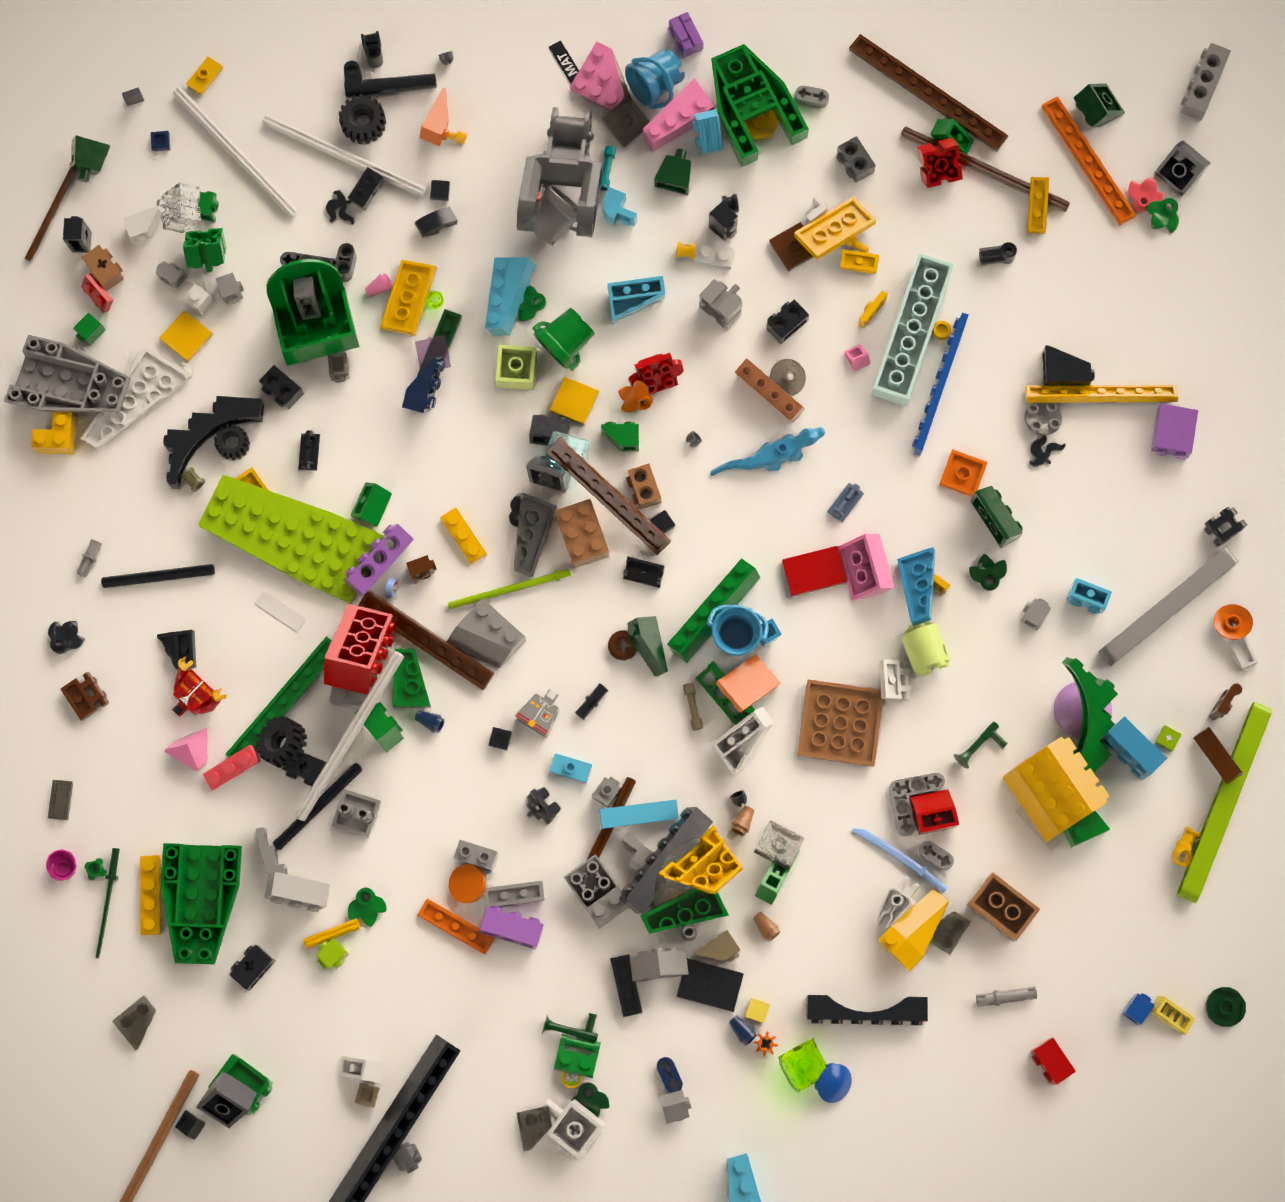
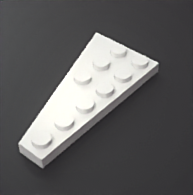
(151, 382)

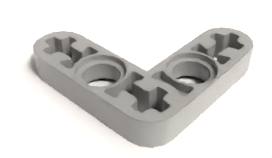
(903, 797)

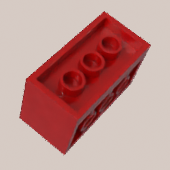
(358, 649)

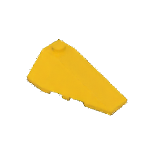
(914, 930)

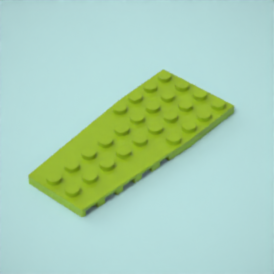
(289, 535)

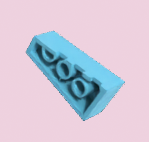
(507, 289)
(741, 1180)

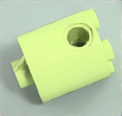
(925, 648)

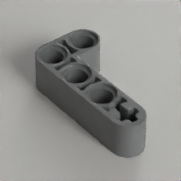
(341, 262)

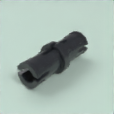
(591, 701)

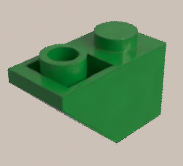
(622, 436)

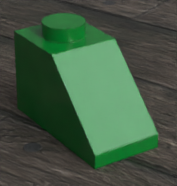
(950, 128)

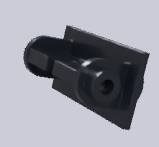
(309, 451)

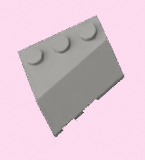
(487, 635)

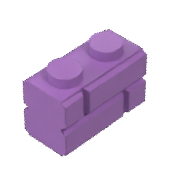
(685, 34)

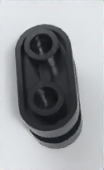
(1227, 515)

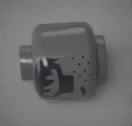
(407, 1157)

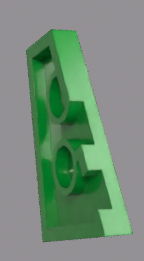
(408, 682)

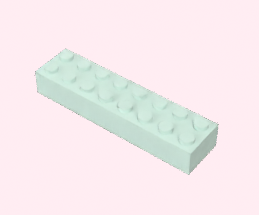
(912, 329)

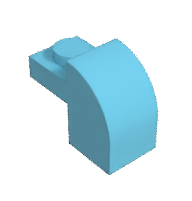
(613, 208)

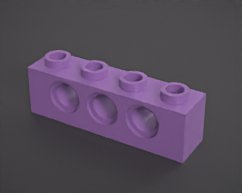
(401, 541)

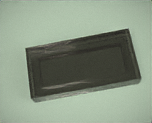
(60, 800)

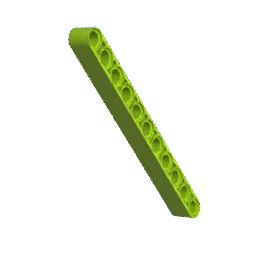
(1224, 804)

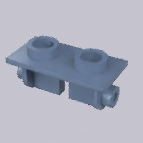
(845, 502)

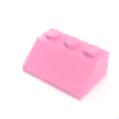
(866, 566)

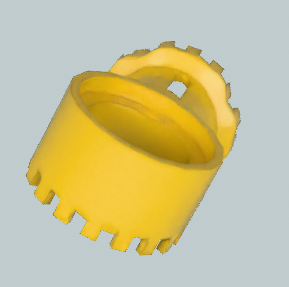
(1185, 845)

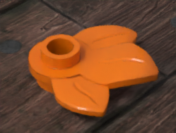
(633, 395)

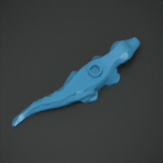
(773, 455)

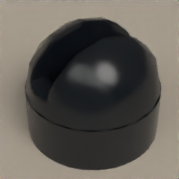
(738, 798)

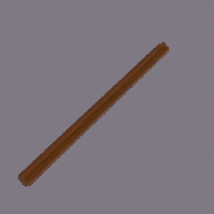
(986, 169)

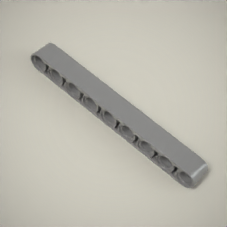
(1168, 606)

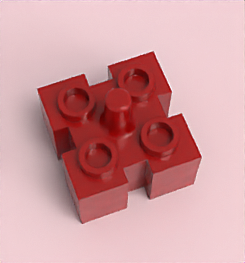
(939, 162)

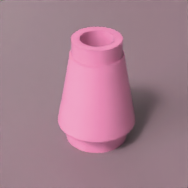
(378, 285)

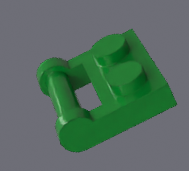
(575, 1062)

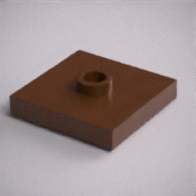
(789, 249)

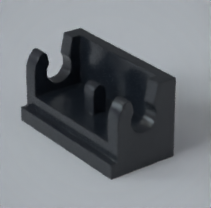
(643, 572)

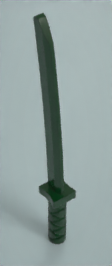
(111, 876)

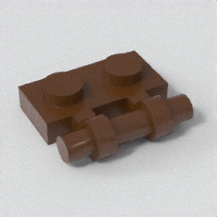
(79, 699)

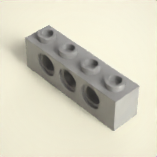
(1196, 106)

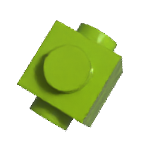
(331, 954)

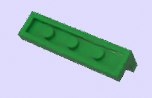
(714, 669)

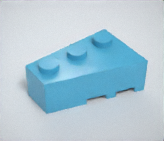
(634, 295)

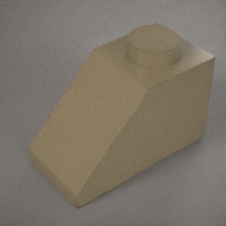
(720, 948)

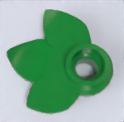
(1162, 215)
(528, 308)
(366, 910)

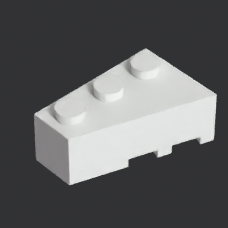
(742, 740)

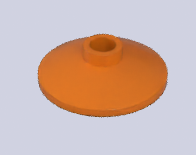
(1233, 614)

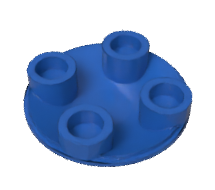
(834, 1083)

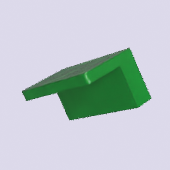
(371, 503)

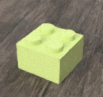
(516, 367)

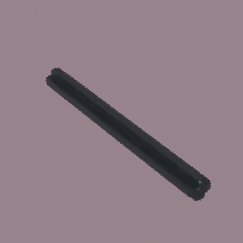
(159, 575)
(321, 803)

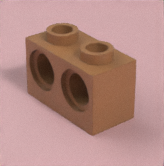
(648, 485)

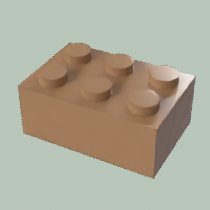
(582, 533)
(1003, 907)

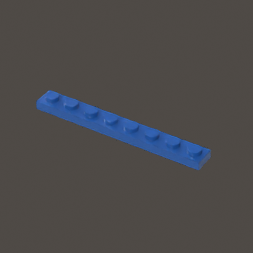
(936, 391)

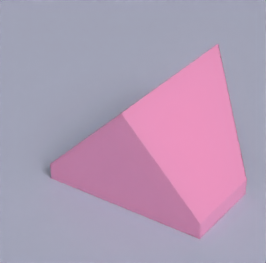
(190, 749)

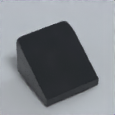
(190, 1125)

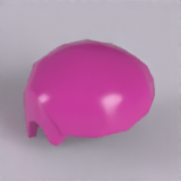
(61, 865)

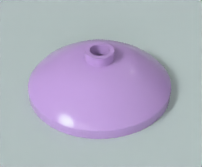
(1069, 710)

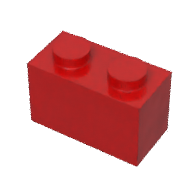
(1052, 1061)

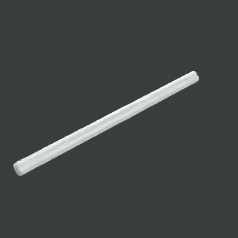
(235, 152)
(342, 155)
(349, 736)

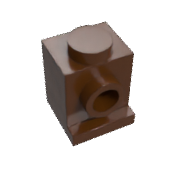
(421, 568)

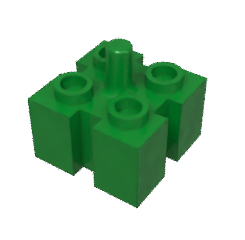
(204, 248)

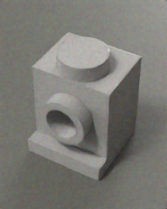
(171, 274)
(606, 798)

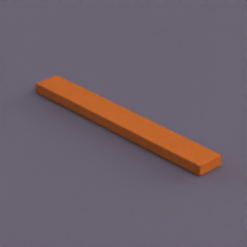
(1088, 161)

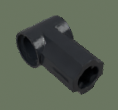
(995, 254)

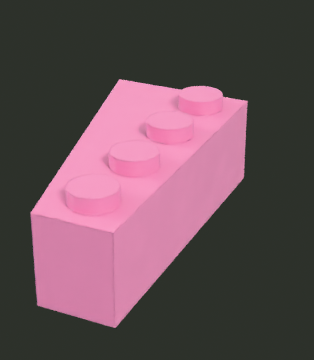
(676, 116)

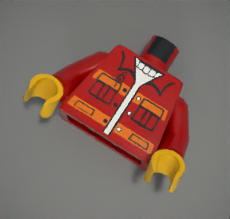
(194, 692)

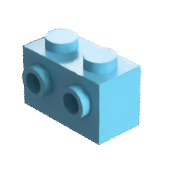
(1088, 596)

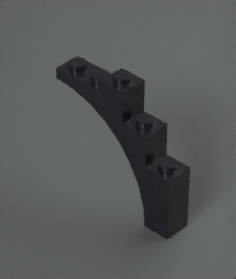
(204, 426)

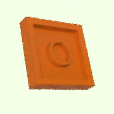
(963, 473)

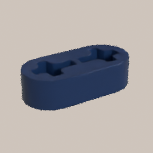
(674, 1073)

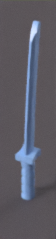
(922, 871)

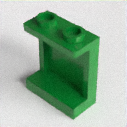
(248, 1076)

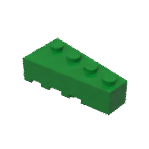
(1086, 829)
(684, 910)

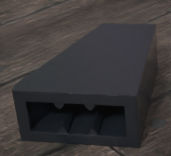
(1064, 368)

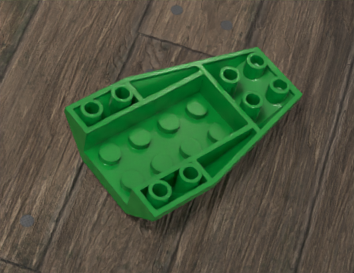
(198, 897)

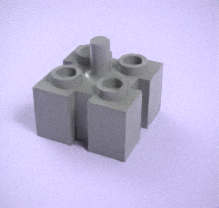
(721, 304)

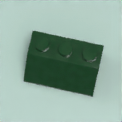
(996, 516)

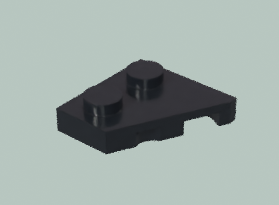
(179, 645)

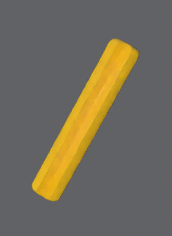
(333, 932)

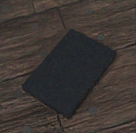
(710, 985)

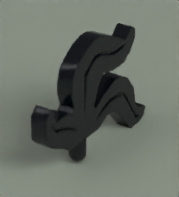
(341, 203)
(1042, 457)

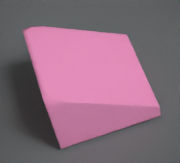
(857, 357)

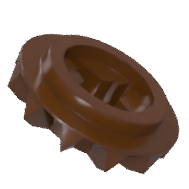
(616, 652)

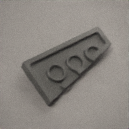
(532, 530)

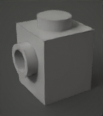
(230, 288)
(1035, 613)
(675, 1106)

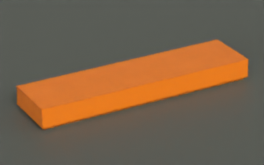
(455, 926)

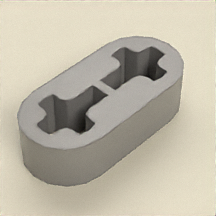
(811, 96)
(939, 852)

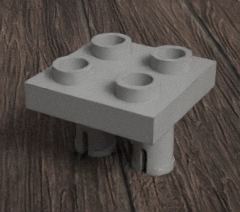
(356, 813)

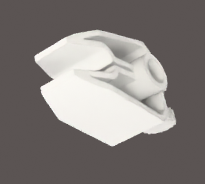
(897, 903)

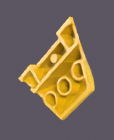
(706, 866)

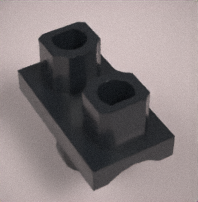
(539, 807)

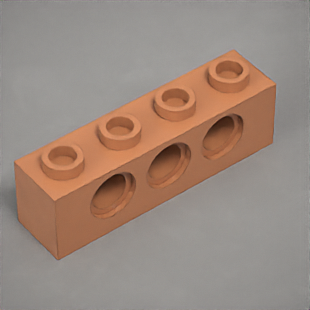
(769, 390)

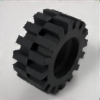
(239, 449)

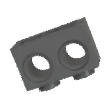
(859, 158)

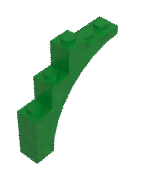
(1096, 721)

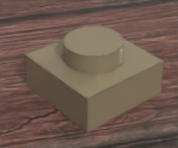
(367, 1095)

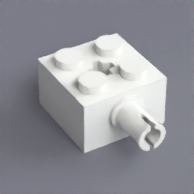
(563, 1128)

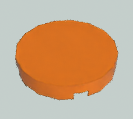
(467, 883)

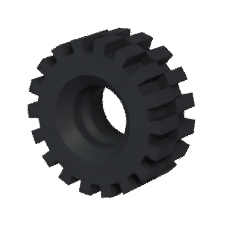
(358, 107)
(272, 737)

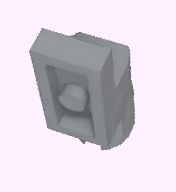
(640, 856)

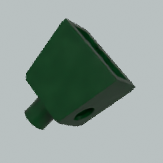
(87, 156)
(674, 173)

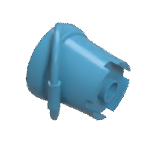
(653, 77)
(737, 629)

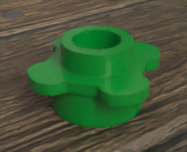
(89, 866)

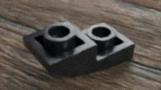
(434, 221)

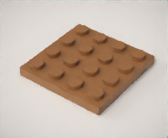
(840, 723)

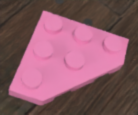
(599, 78)

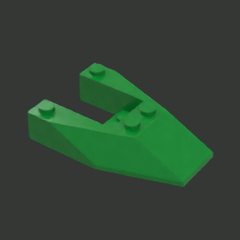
(747, 90)

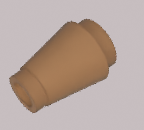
(742, 822)
(766, 926)

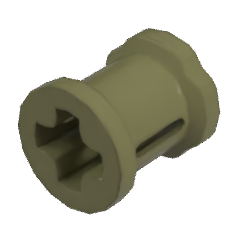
(192, 479)

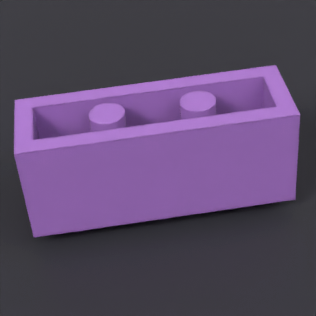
(511, 927)

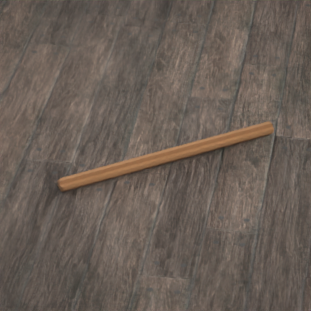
(160, 1136)

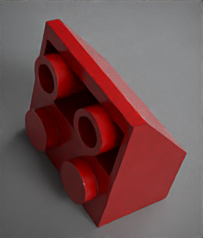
(934, 812)

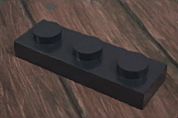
(626, 986)

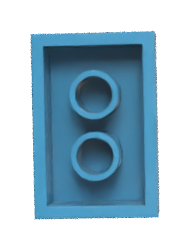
(1133, 749)

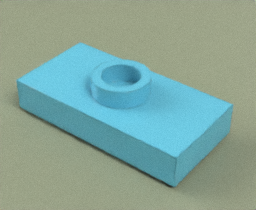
(570, 768)

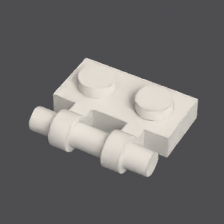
(891, 685)

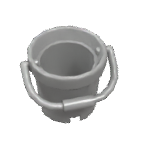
(554, 214)

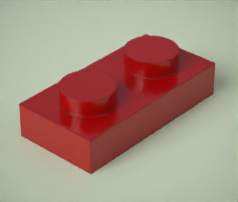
(97, 293)

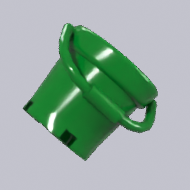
(564, 337)

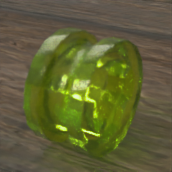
(436, 305)

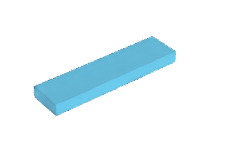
(638, 814)

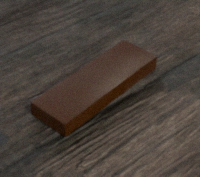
(1218, 755)

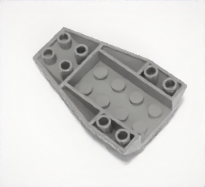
(65, 380)

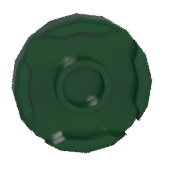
(1225, 1007)

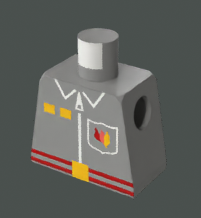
(539, 713)

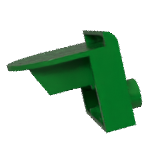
(314, 337)

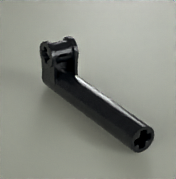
(355, 85)

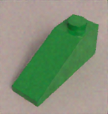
(772, 882)

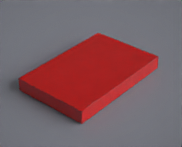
(814, 571)

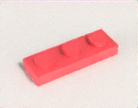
(231, 767)

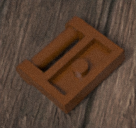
(1223, 704)

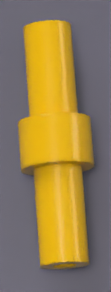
(854, 243)

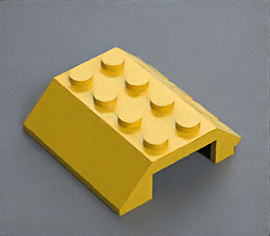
(1056, 788)

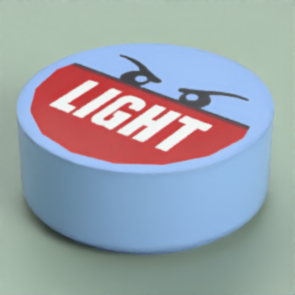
(391, 588)

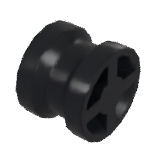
(731, 202)

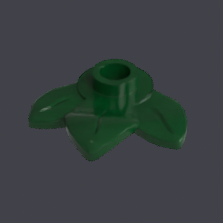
(988, 570)
(593, 1103)

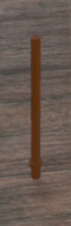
(50, 214)

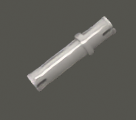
(1001, 997)

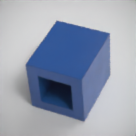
(1138, 1008)

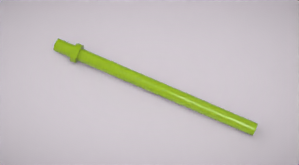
(557, 575)

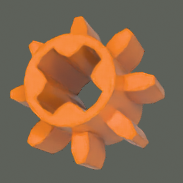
(766, 1037)

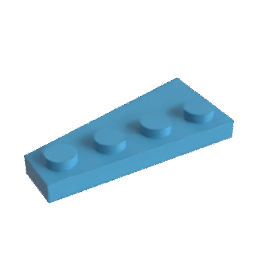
(917, 582)

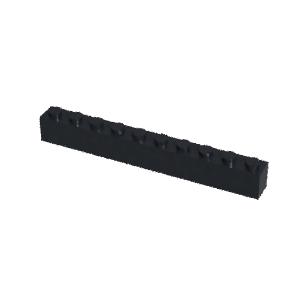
(397, 1122)

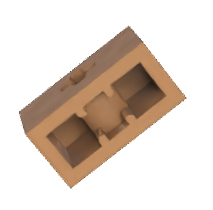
(96, 259)

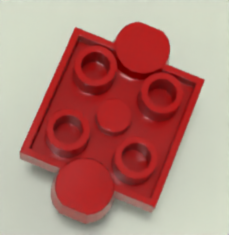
(657, 372)

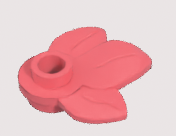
(1146, 191)

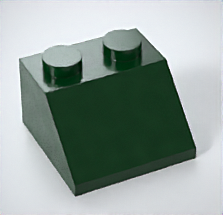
(1098, 104)

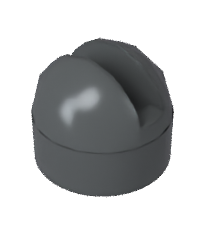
(443, 57)
(693, 438)

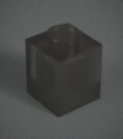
(339, 367)

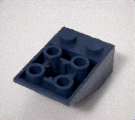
(421, 392)

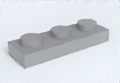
(514, 894)

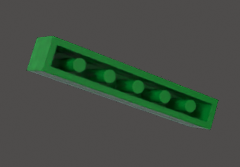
(728, 592)

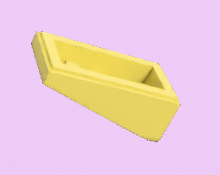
(1160, 1014)

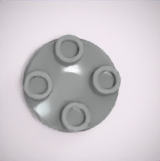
(1043, 418)

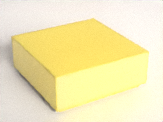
(757, 1010)

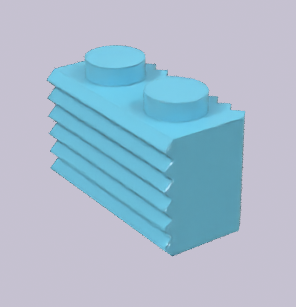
(708, 131)

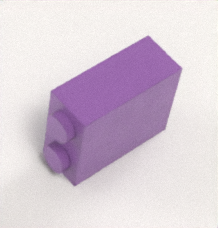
(1174, 431)

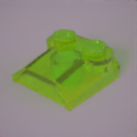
(802, 1065)

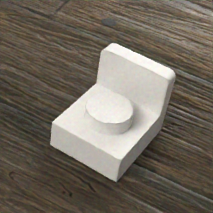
(820, 209)

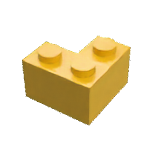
(59, 439)

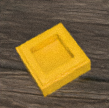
(940, 584)

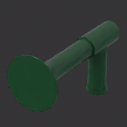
(989, 732)
(586, 1034)

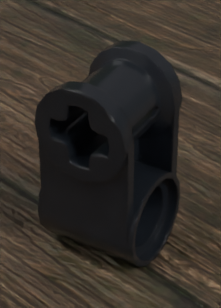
(372, 46)

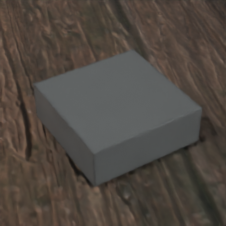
(132, 96)

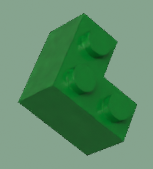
(383, 728)

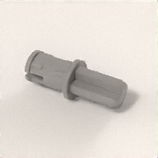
(89, 558)

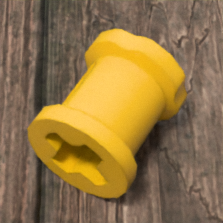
(686, 250)

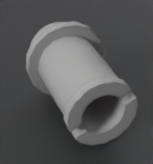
(686, 937)

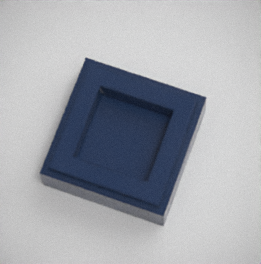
(160, 140)

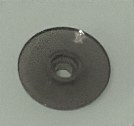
(780, 372)

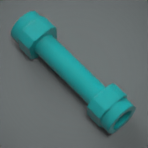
(609, 154)

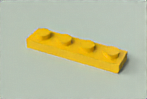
(150, 895)

